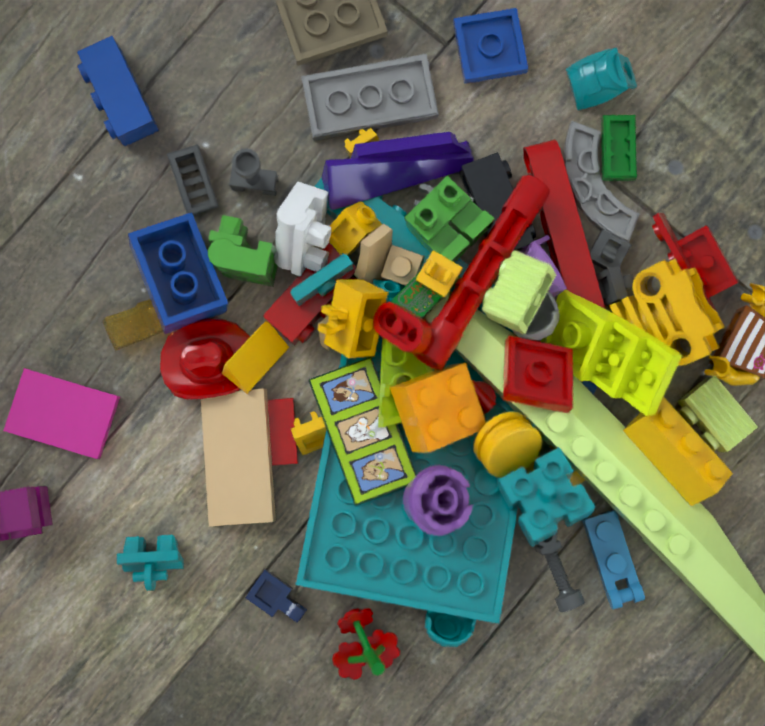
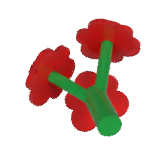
(379, 648)

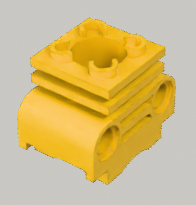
(674, 311)

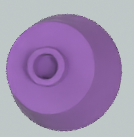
(438, 500)

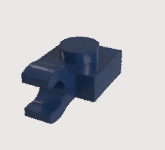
(272, 595)

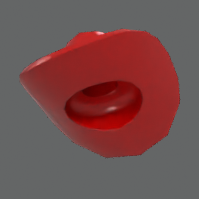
(196, 357)

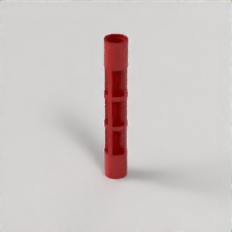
(483, 270)

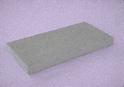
(370, 97)

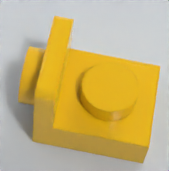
(352, 227)

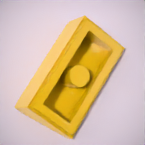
(255, 357)

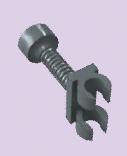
(248, 175)
(568, 597)

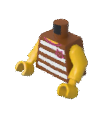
(742, 346)

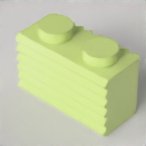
(518, 291)
(716, 415)

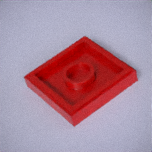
(538, 374)

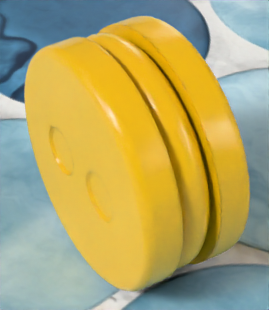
(507, 444)

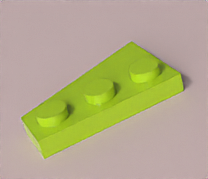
(396, 368)

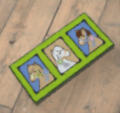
(369, 456)

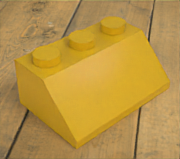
(679, 453)

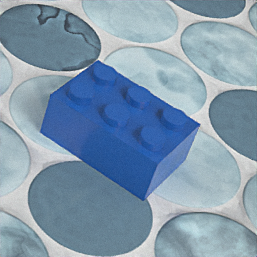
(177, 272)

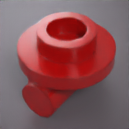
(485, 395)

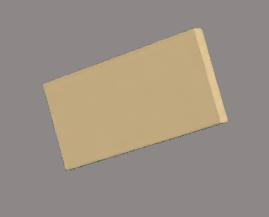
(238, 458)

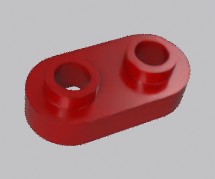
(407, 332)

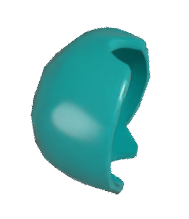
(448, 629)

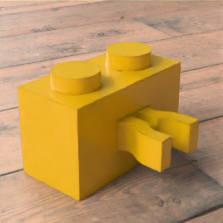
(351, 318)

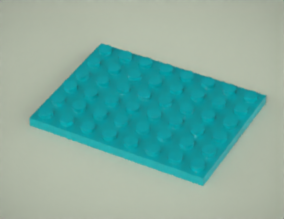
(388, 558)

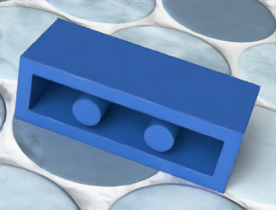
(116, 91)

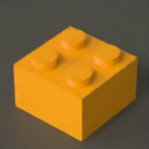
(438, 408)

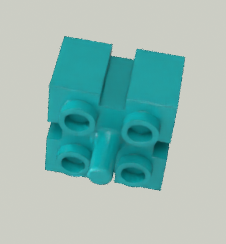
(545, 496)

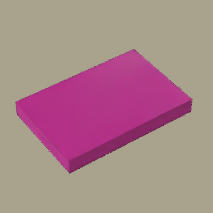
(61, 413)

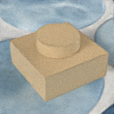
(402, 265)

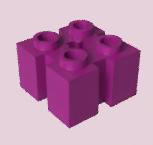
(24, 512)

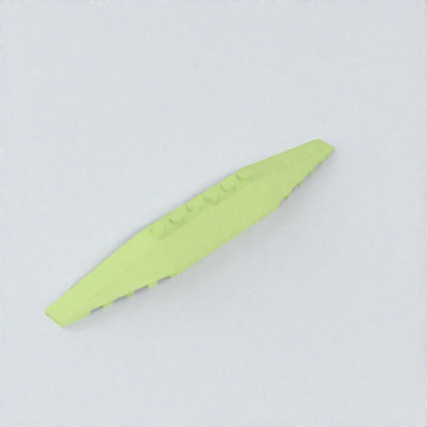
(620, 472)

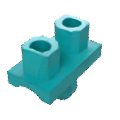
(137, 559)

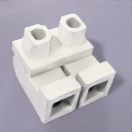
(301, 228)

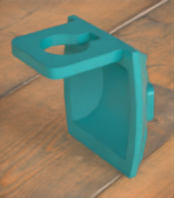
(600, 78)

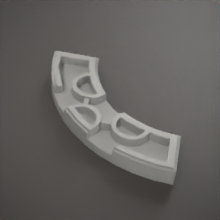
(587, 185)

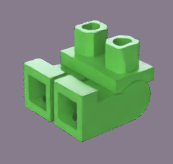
(448, 221)
(236, 258)

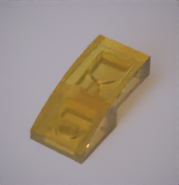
(132, 325)

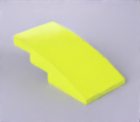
(614, 353)

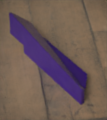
(392, 166)

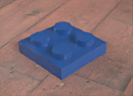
(490, 45)

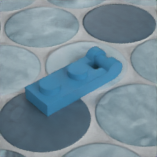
(613, 558)

